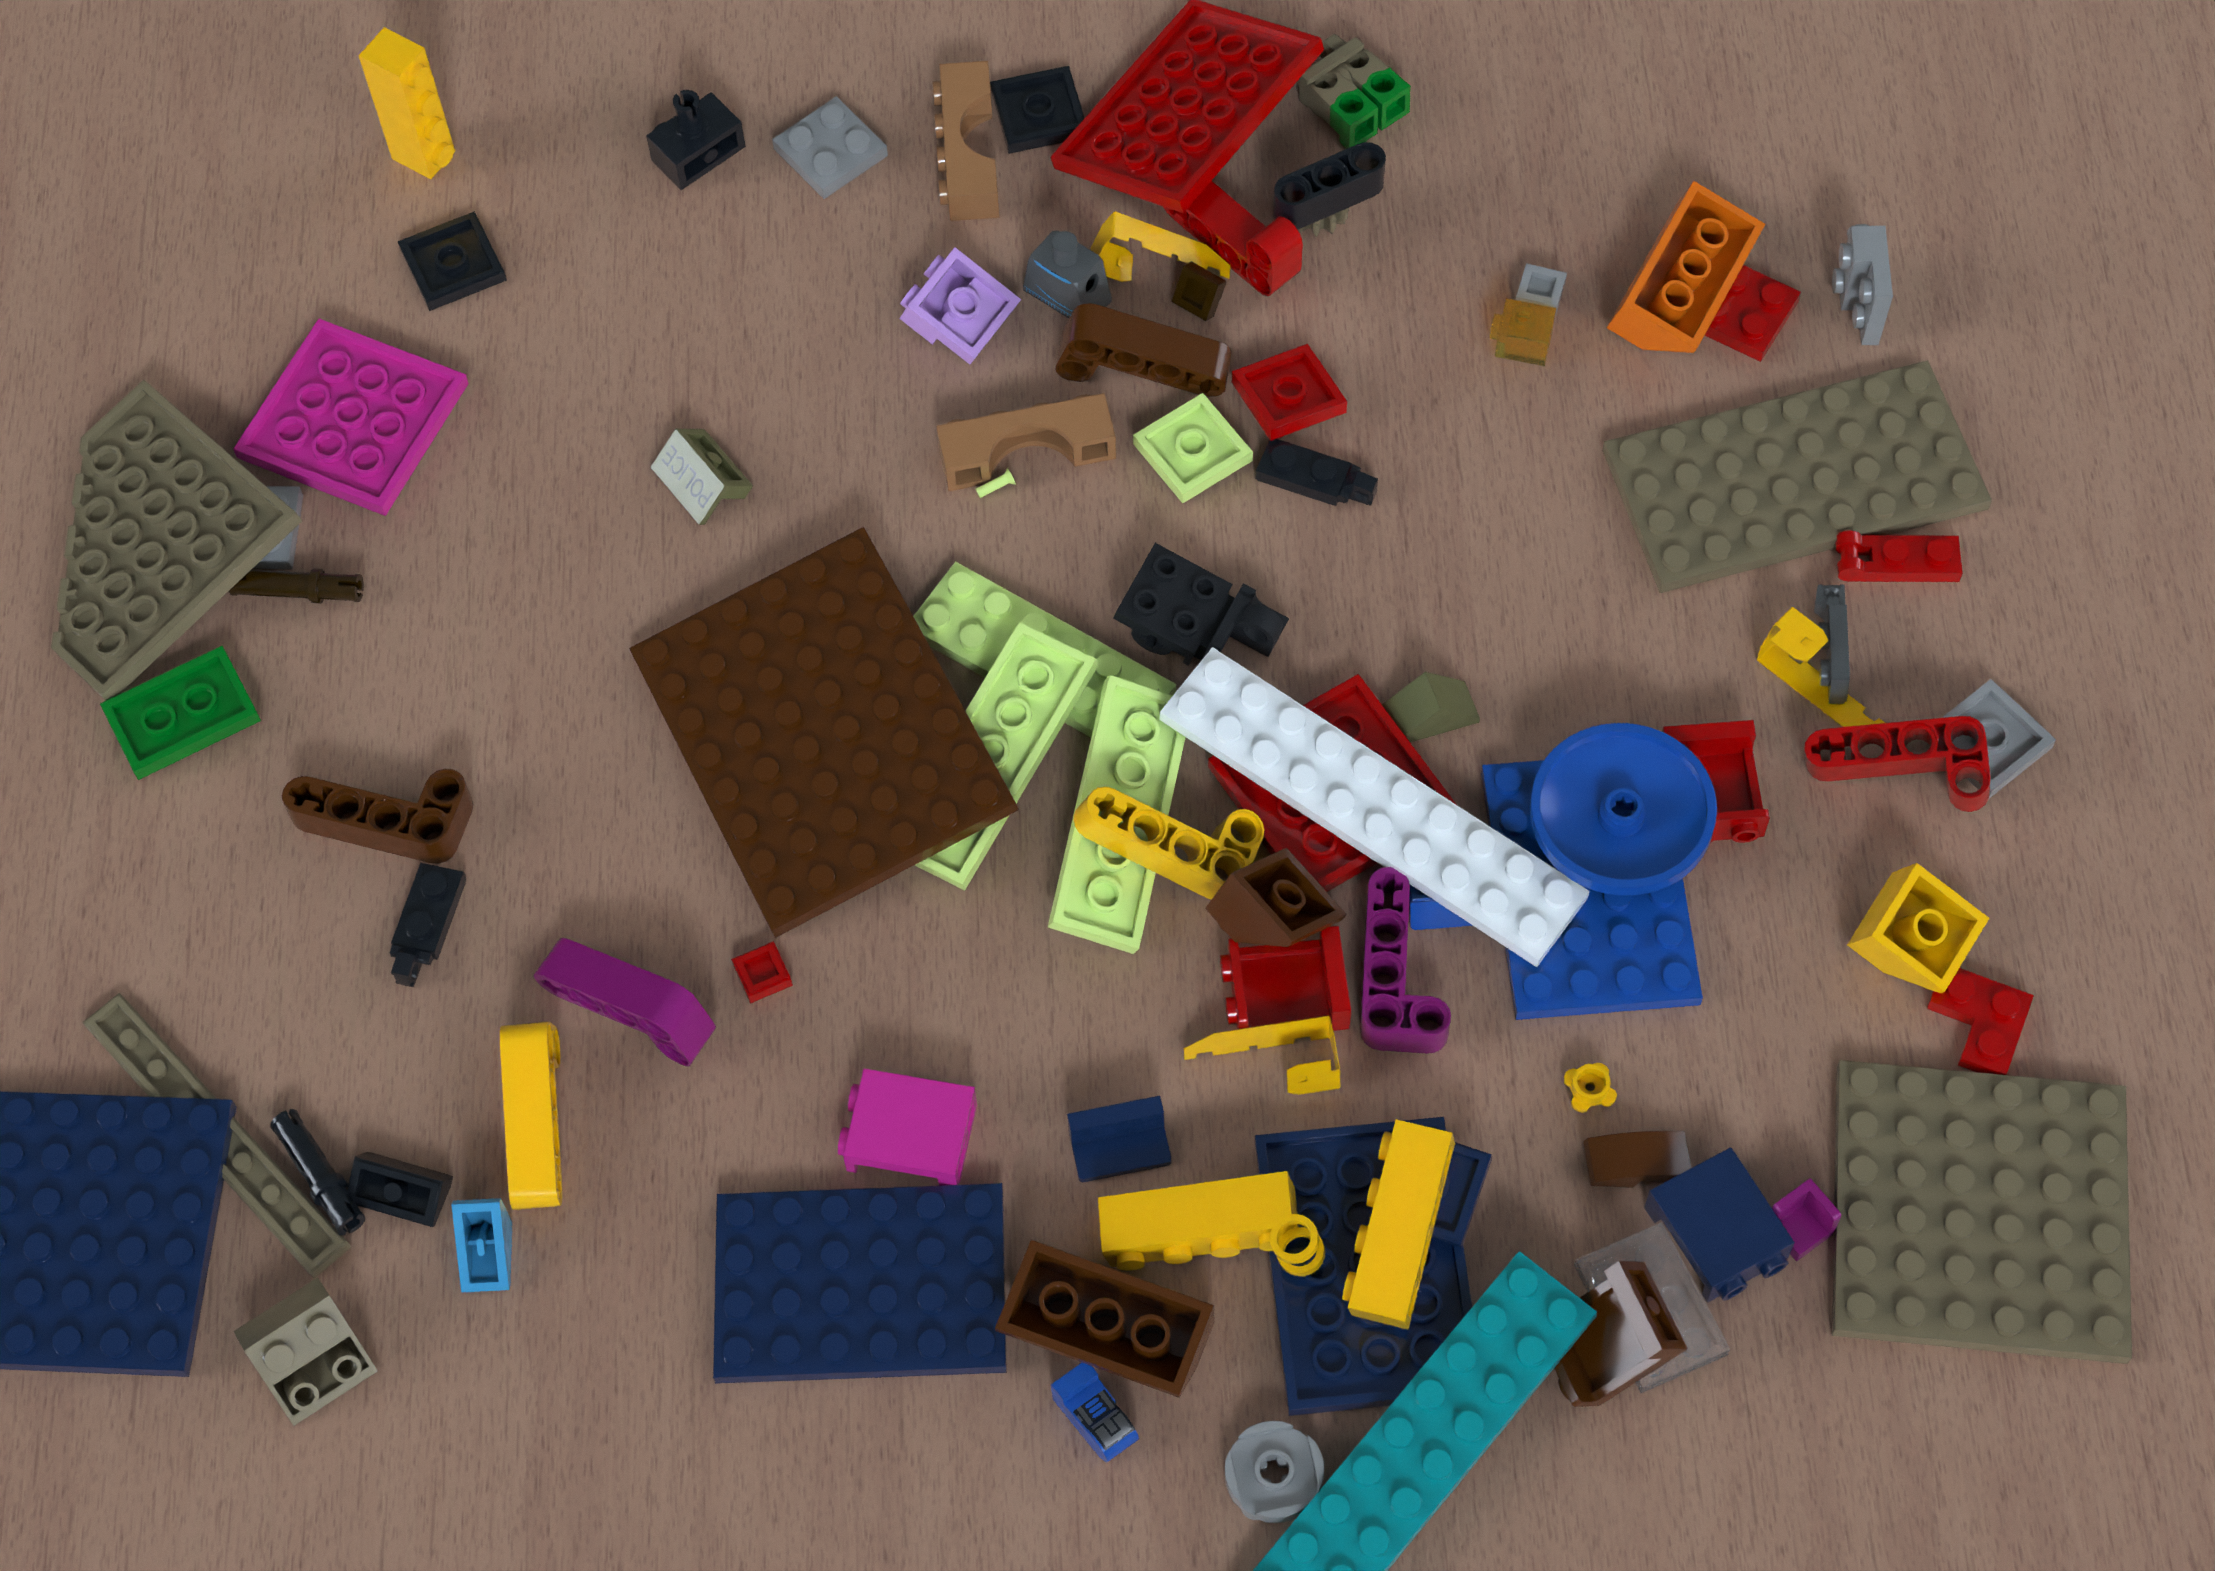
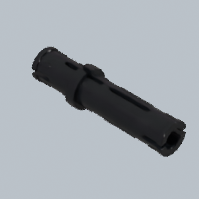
(326, 1185)

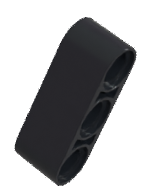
(1330, 185)

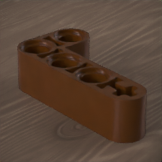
(1142, 349)
(319, 805)

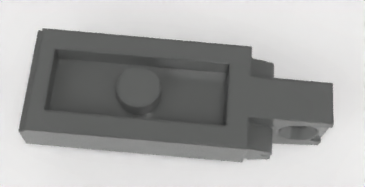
(1835, 669)

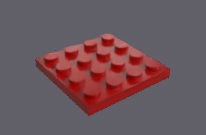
(1324, 855)

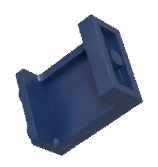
(1722, 1225)

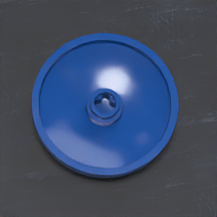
(1623, 809)

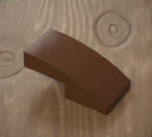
(1636, 1157)

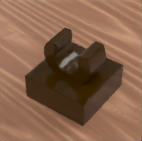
(1198, 291)

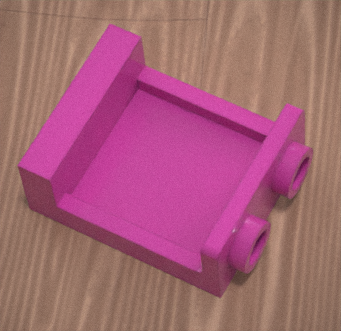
(908, 1126)

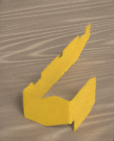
(1153, 239)
(1784, 641)
(1318, 1073)

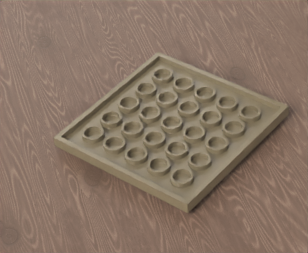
(1982, 1212)

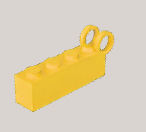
(1208, 1220)

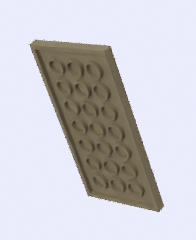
(1795, 474)

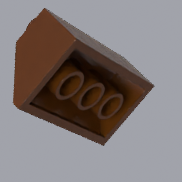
(1106, 1319)

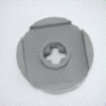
(1291, 1449)

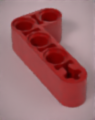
(1256, 252)
(1899, 761)

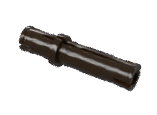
(312, 586)

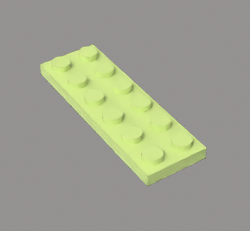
(975, 617)
(1017, 720)
(1134, 752)

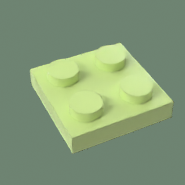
(1192, 448)

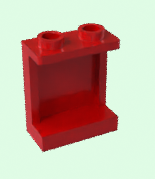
(1729, 760)
(1287, 982)

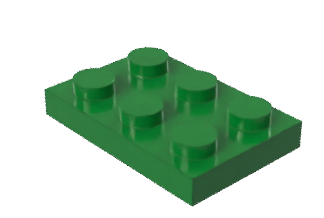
(180, 712)

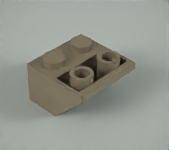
(305, 1351)

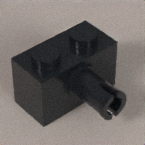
(695, 139)

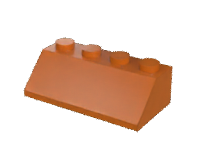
(1686, 273)

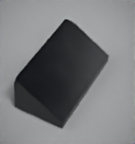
(398, 1188)

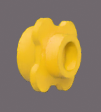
(1594, 1074)

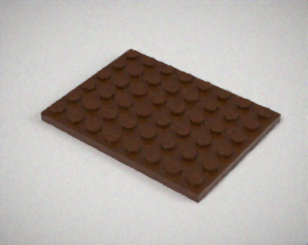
(822, 731)

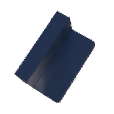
(1119, 1139)

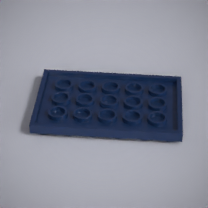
(859, 1283)
(1326, 1352)

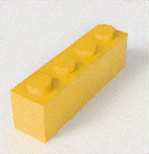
(407, 103)
(1400, 1224)

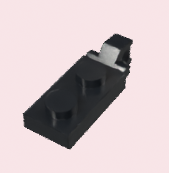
(1314, 474)
(425, 920)

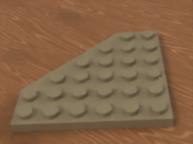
(154, 538)

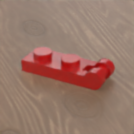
(1898, 558)

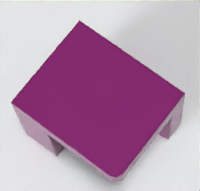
(1807, 1217)

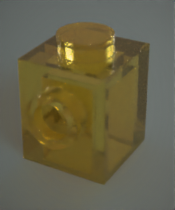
(1523, 331)

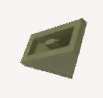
(1432, 706)

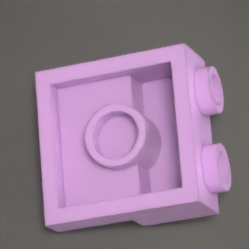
(958, 305)

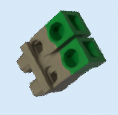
(1353, 91)

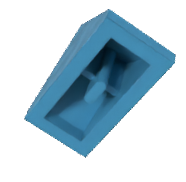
(483, 1244)

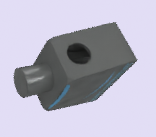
(1066, 274)

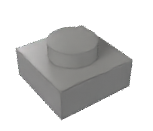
(1541, 286)

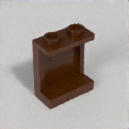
(1624, 1340)

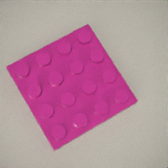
(351, 416)

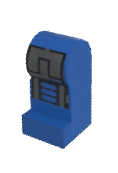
(1093, 1412)

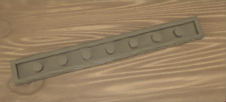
(248, 1167)

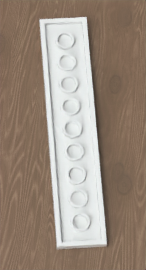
(1375, 806)

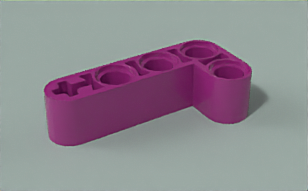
(1391, 960)
(628, 996)

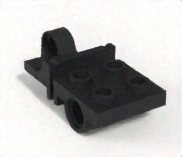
(1190, 610)

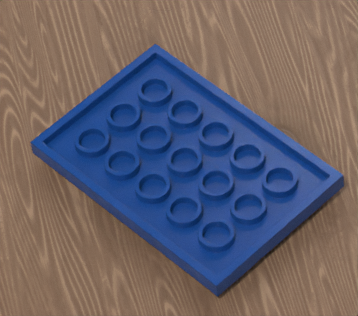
(1617, 947)

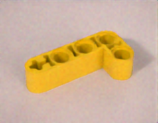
(1166, 833)
(531, 1114)

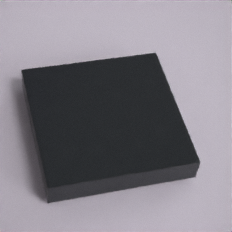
(1037, 108)
(452, 261)

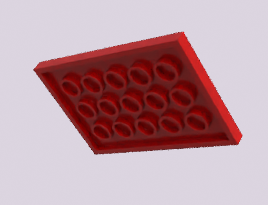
(1187, 104)

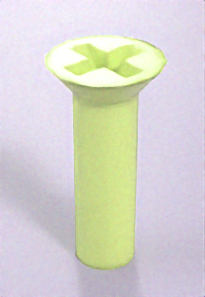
(995, 484)

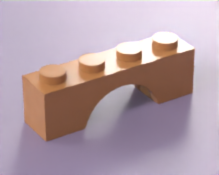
(971, 177)
(1073, 427)

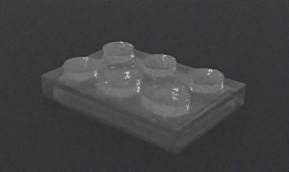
(1678, 1291)

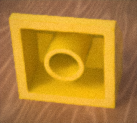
(1918, 929)

